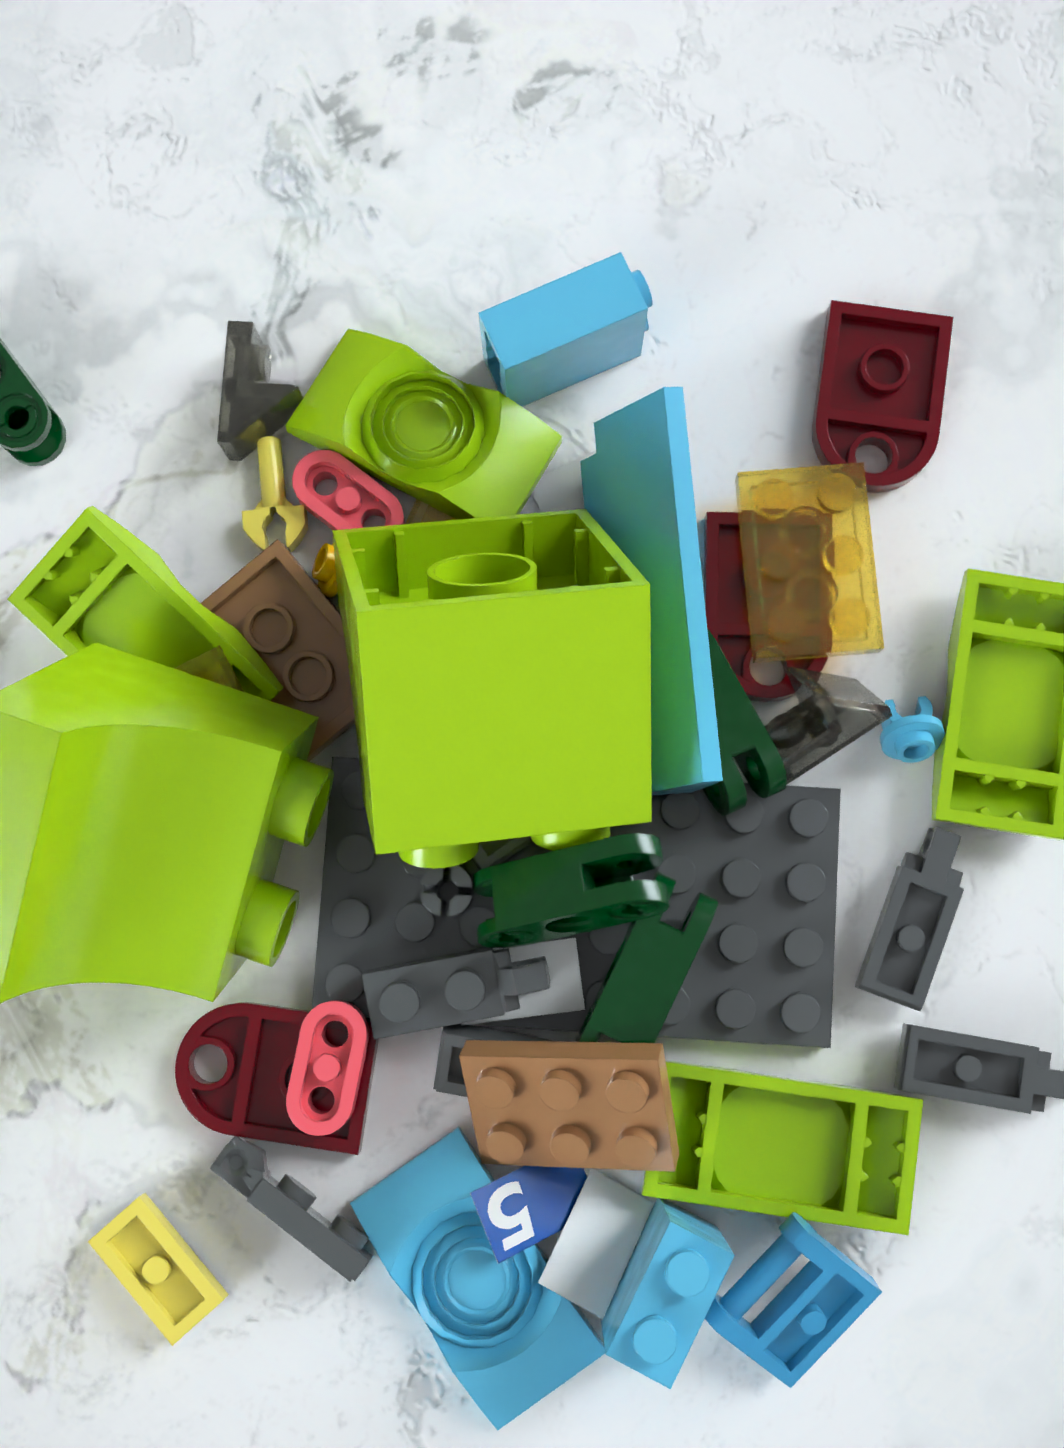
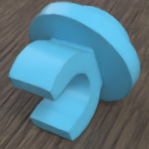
(912, 736)

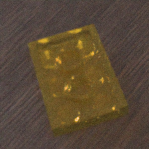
(808, 562)

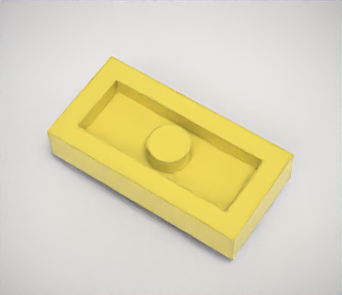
(158, 1268)

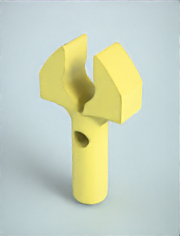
(274, 499)

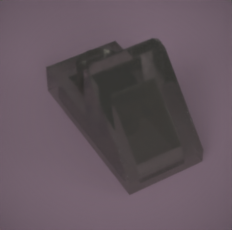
(246, 405)
(827, 719)

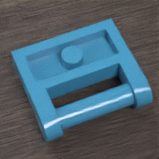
(805, 1314)

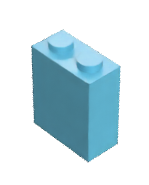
(566, 330)
(665, 1292)

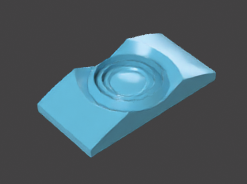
(490, 1319)

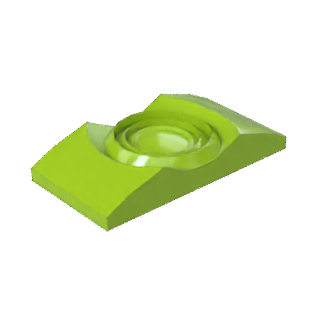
(424, 429)
(120, 593)
(1004, 708)
(791, 1148)

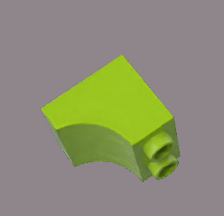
(496, 682)
(146, 825)

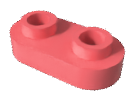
(354, 498)
(329, 1066)

